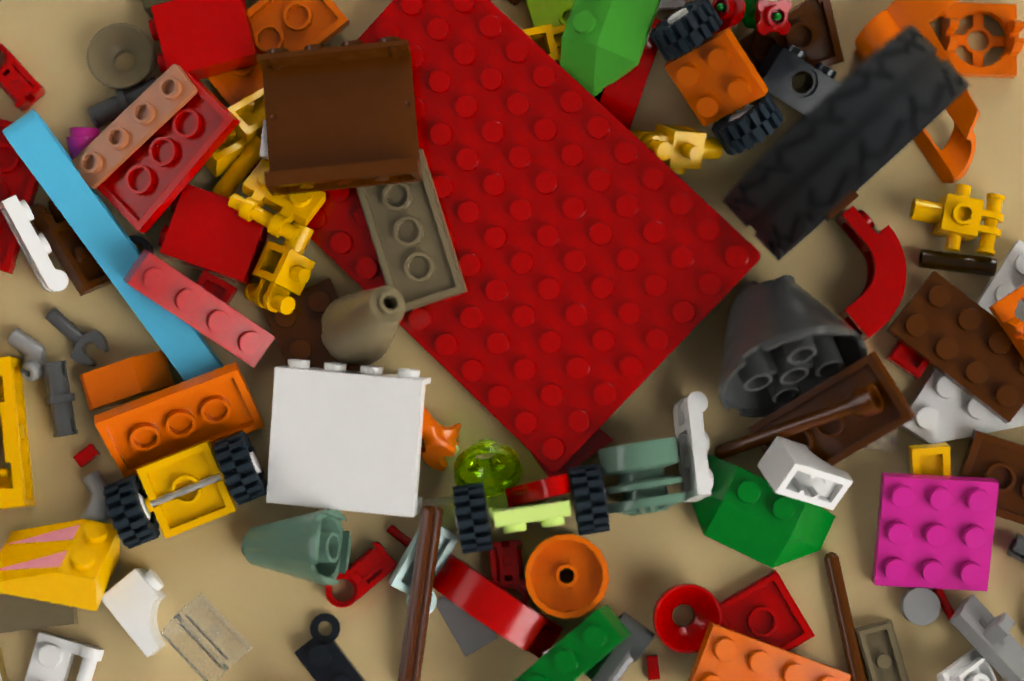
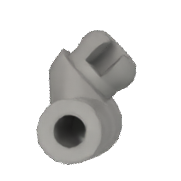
(96, 508)

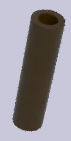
(957, 262)

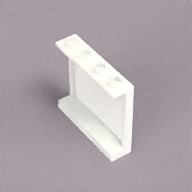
(346, 438)

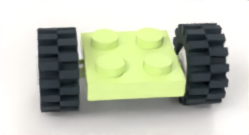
(587, 498)

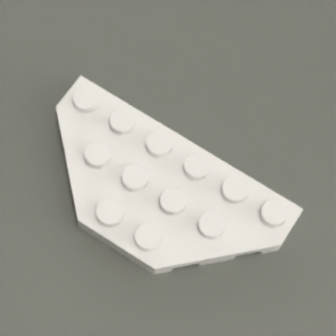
(941, 406)

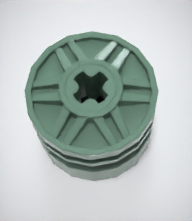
(642, 475)

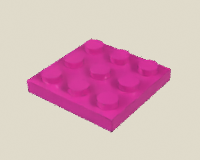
(934, 531)

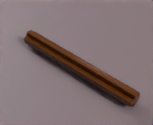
(420, 593)

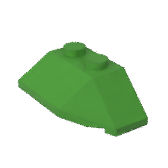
(605, 40)

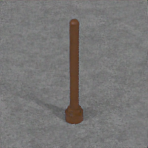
(864, 401)
(844, 617)

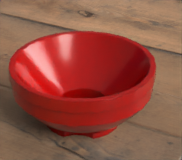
(688, 637)

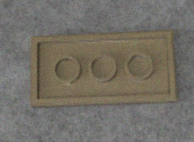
(413, 240)

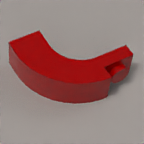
(625, 94)
(884, 273)
(496, 607)

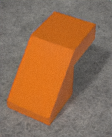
(126, 379)

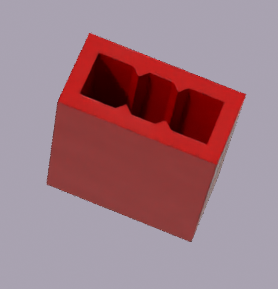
(204, 36)
(212, 236)

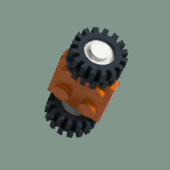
(716, 76)

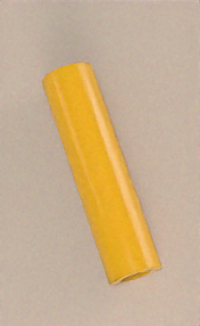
(239, 168)

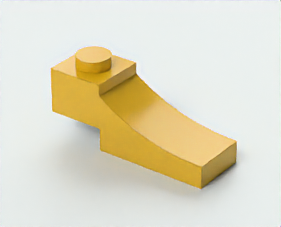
(250, 113)

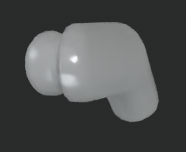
(33, 354)

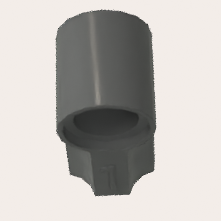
(618, 660)

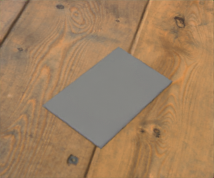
(466, 629)

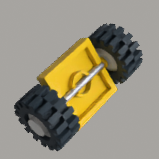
(185, 490)

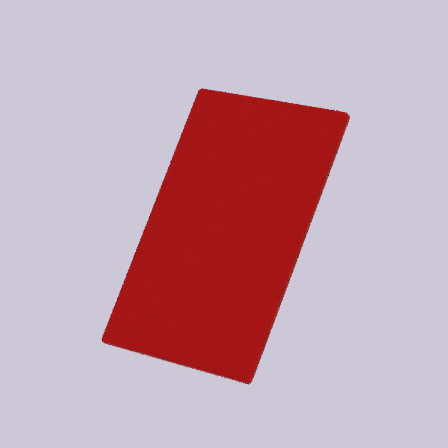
(563, 222)

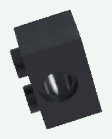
(780, 67)

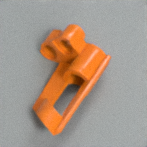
(956, 156)

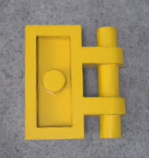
(291, 207)

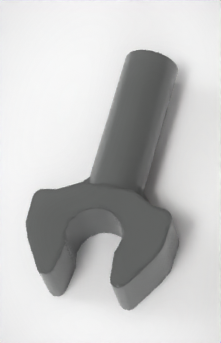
(77, 337)

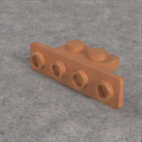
(134, 126)

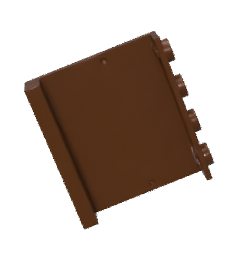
(340, 116)

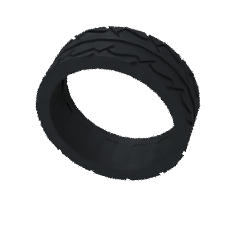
(844, 140)

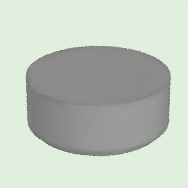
(920, 606)

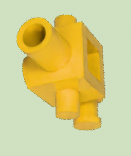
(680, 146)
(959, 218)
(281, 272)

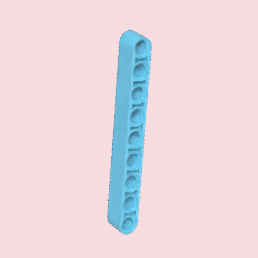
(105, 241)

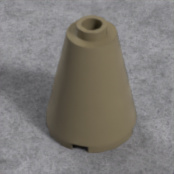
(362, 325)

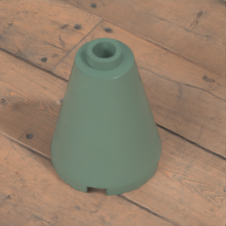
(302, 546)

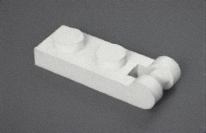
(33, 245)
(693, 446)

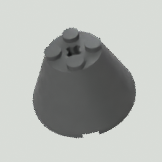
(781, 346)

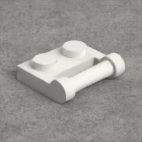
(54, 657)

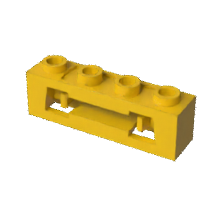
(17, 482)

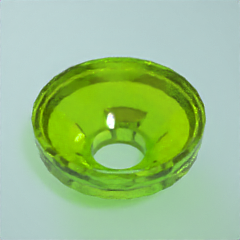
(496, 473)

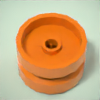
(588, 581)

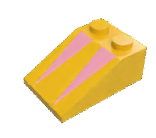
(61, 562)

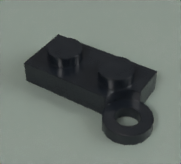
(324, 656)

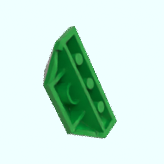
(756, 520)

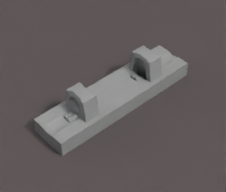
(991, 637)

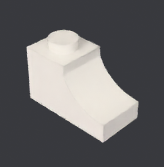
(802, 475)
(135, 606)

